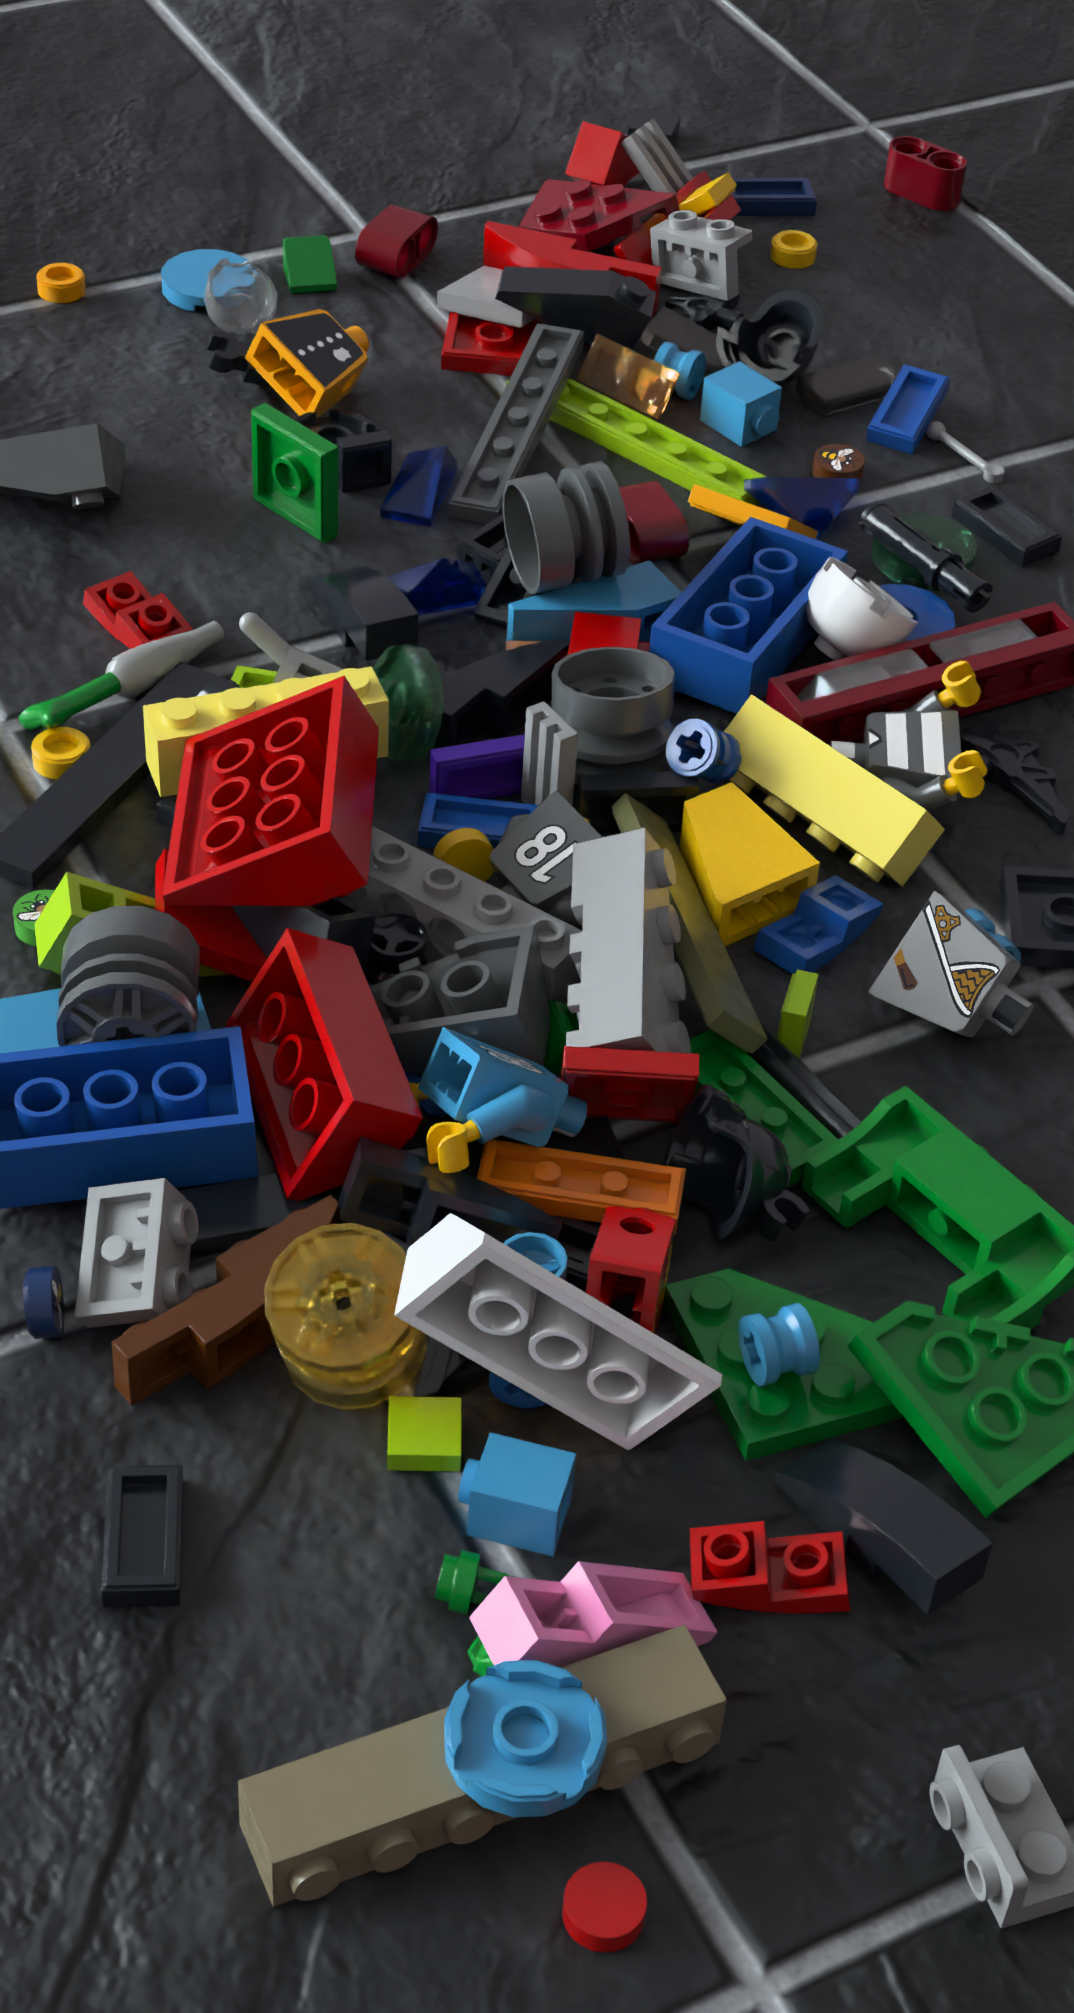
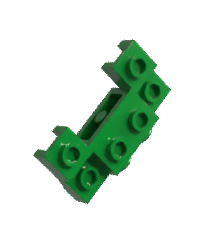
(958, 1200)

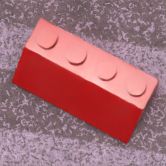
(320, 1063)

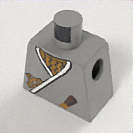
(953, 973)

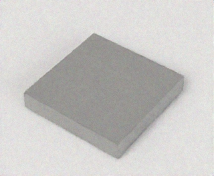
(475, 298)

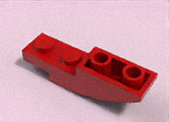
(529, 248)

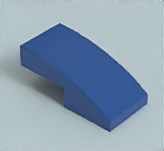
(820, 928)

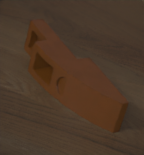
(216, 1326)

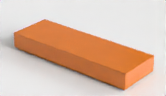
(580, 1183)

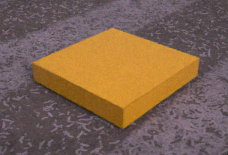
(740, 511)

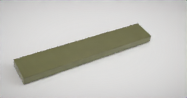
(700, 950)

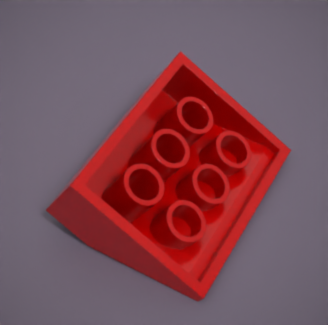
(277, 805)

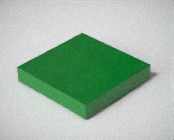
(295, 472)

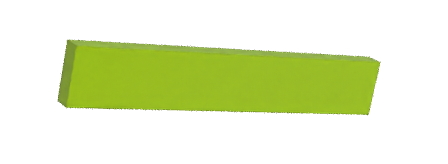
(650, 443)

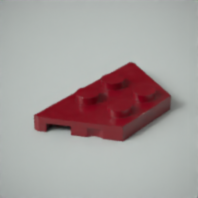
(593, 211)

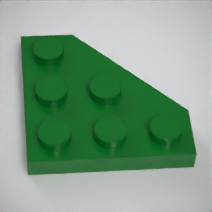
(977, 1396)
(796, 1407)

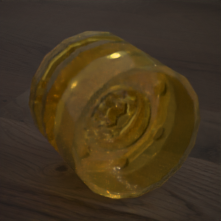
(352, 1353)

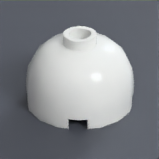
(853, 613)

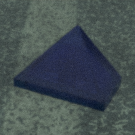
(420, 486)
(804, 499)
(441, 585)

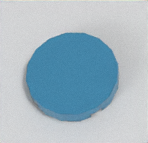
(187, 273)
(524, 1739)

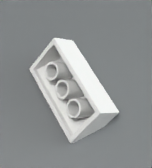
(546, 1335)

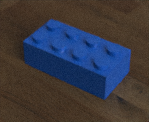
(742, 615)
(125, 1115)

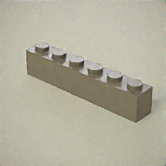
(395, 1797)

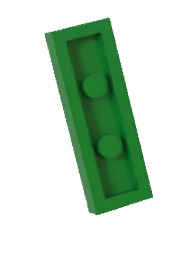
(761, 1098)

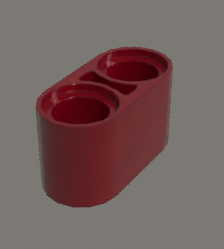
(925, 173)
(396, 241)
(654, 523)

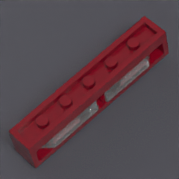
(1009, 654)

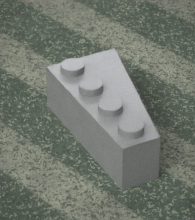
(625, 946)

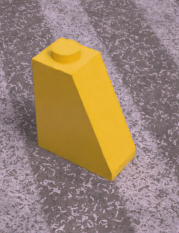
(742, 862)

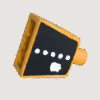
(309, 359)

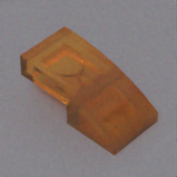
(628, 376)

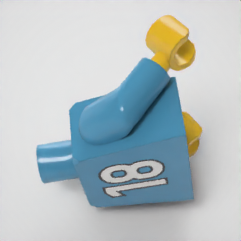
(492, 1097)

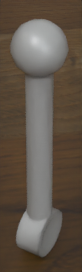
(992, 472)

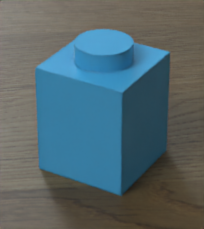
(740, 403)
(518, 1493)

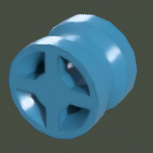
(690, 365)
(779, 1344)

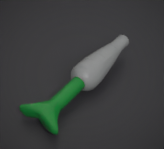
(125, 676)

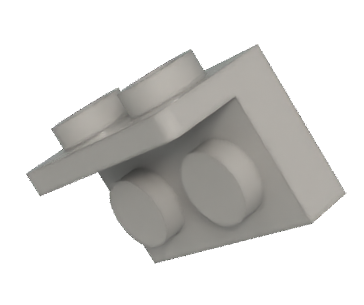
(699, 253)
(134, 1252)
(1008, 1833)

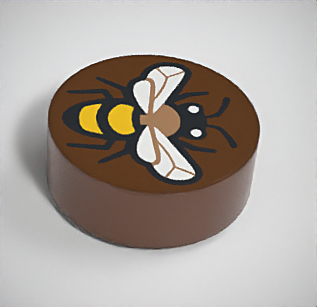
(838, 462)

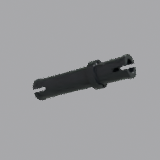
(939, 567)

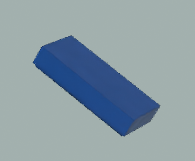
(908, 409)
(449, 812)

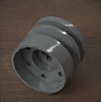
(566, 527)
(618, 707)
(127, 977)

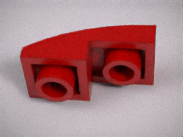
(131, 612)
(751, 1572)

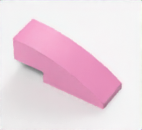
(586, 1613)

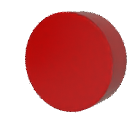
(604, 1907)

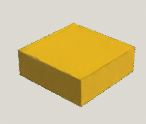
(709, 195)

